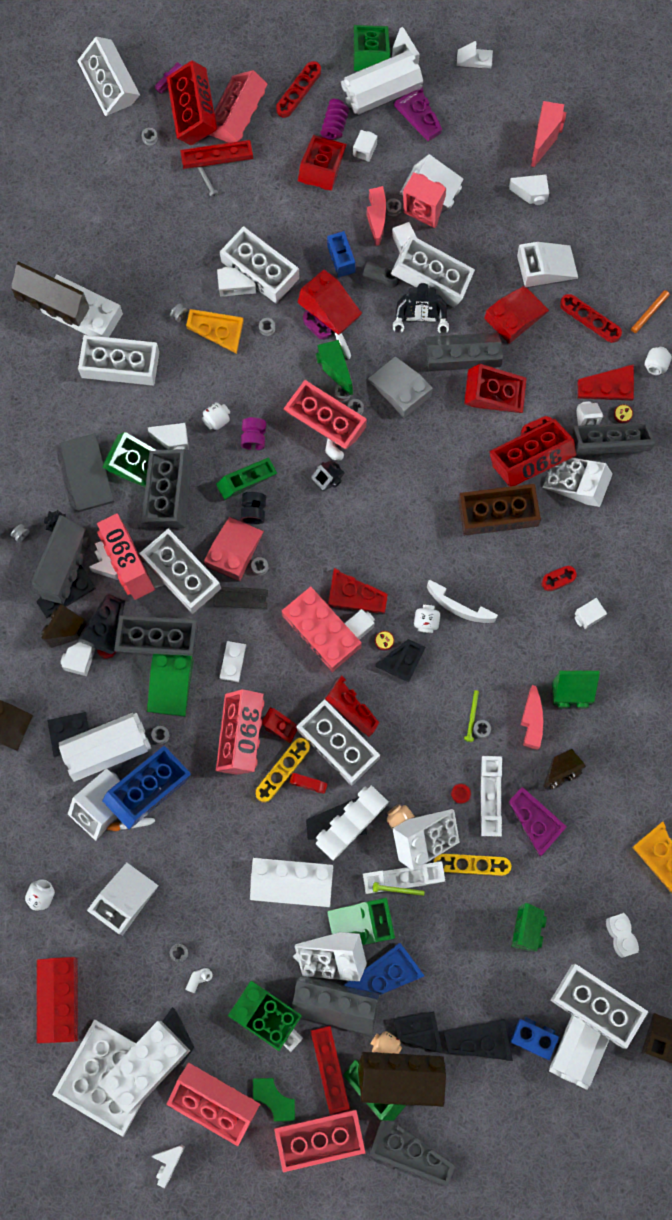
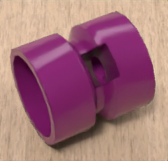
(254, 432)

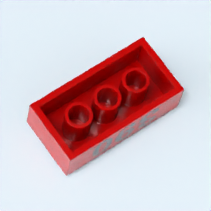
(191, 103)
(533, 453)

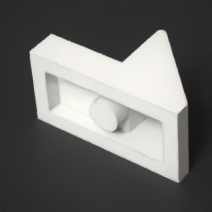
(403, 44)
(471, 57)
(104, 565)
(170, 1158)

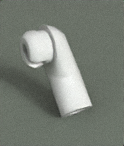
(332, 451)
(198, 977)

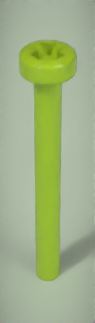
(469, 738)
(376, 887)

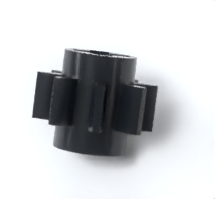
(51, 519)

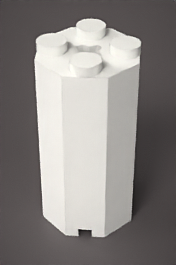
(382, 82)
(104, 746)
(579, 1053)

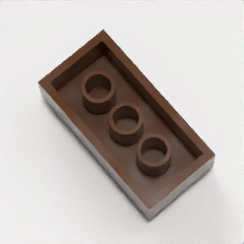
(499, 509)

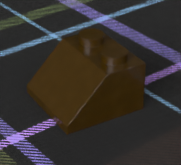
(13, 725)

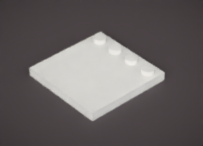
(91, 1063)

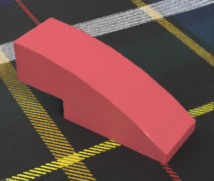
(377, 213)
(533, 720)

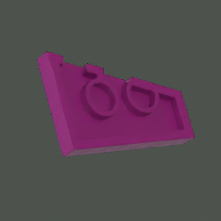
(418, 112)
(536, 820)

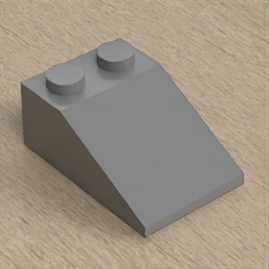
(401, 386)

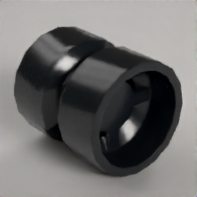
(253, 508)

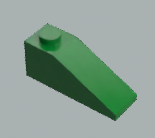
(334, 364)
(245, 478)
(385, 1112)

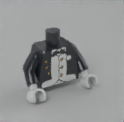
(421, 305)

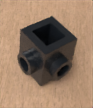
(328, 475)

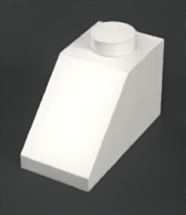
(531, 188)
(234, 282)
(588, 414)
(170, 436)
(78, 658)

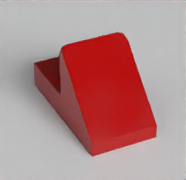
(279, 725)

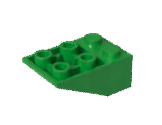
(368, 919)
(265, 1015)

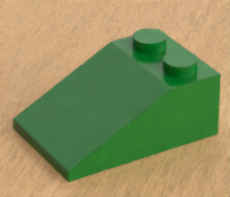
(370, 46)
(129, 459)
(169, 684)
(575, 688)
(528, 928)

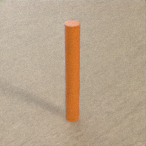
(651, 310)

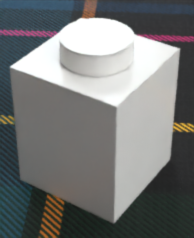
(365, 145)
(401, 234)
(590, 614)
(360, 623)

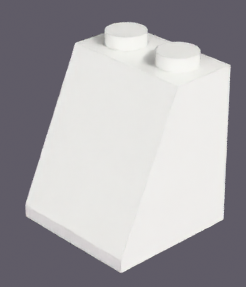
(440, 173)
(89, 809)

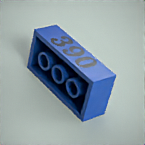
(146, 787)

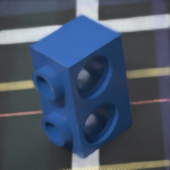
(341, 254)
(532, 1043)

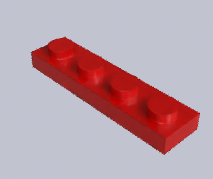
(216, 154)
(330, 1070)

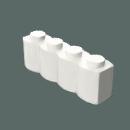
(351, 823)

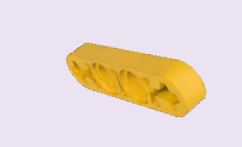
(284, 771)
(472, 864)

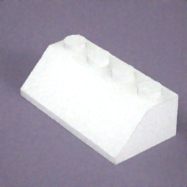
(108, 76)
(291, 882)

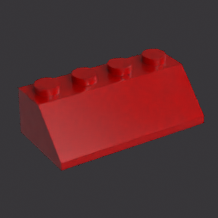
(57, 1000)

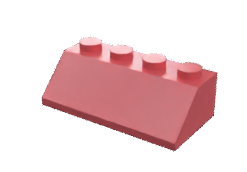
(238, 105)
(326, 415)
(213, 1104)

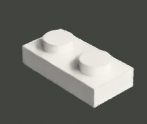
(233, 661)

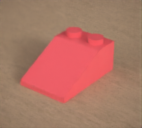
(549, 126)
(423, 199)
(233, 548)

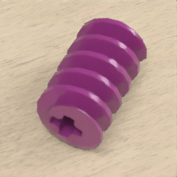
(335, 119)

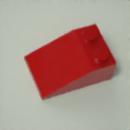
(321, 162)
(329, 302)
(515, 313)
(494, 389)

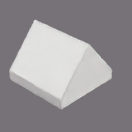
(293, 1040)

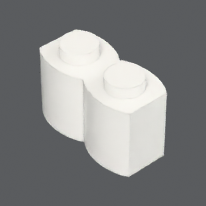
(620, 929)

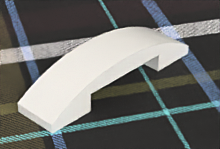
(438, 592)
(491, 796)
(405, 877)

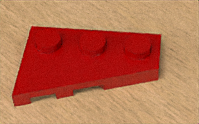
(609, 385)
(352, 594)
(347, 704)

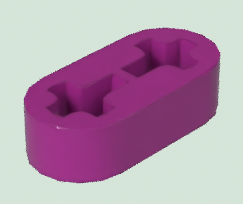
(314, 326)

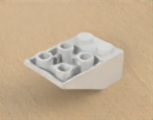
(546, 263)
(579, 480)
(425, 837)
(123, 899)
(332, 957)

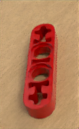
(297, 89)
(592, 316)

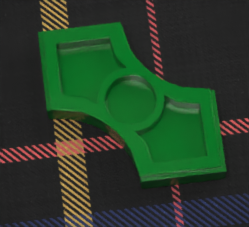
(266, 1092)

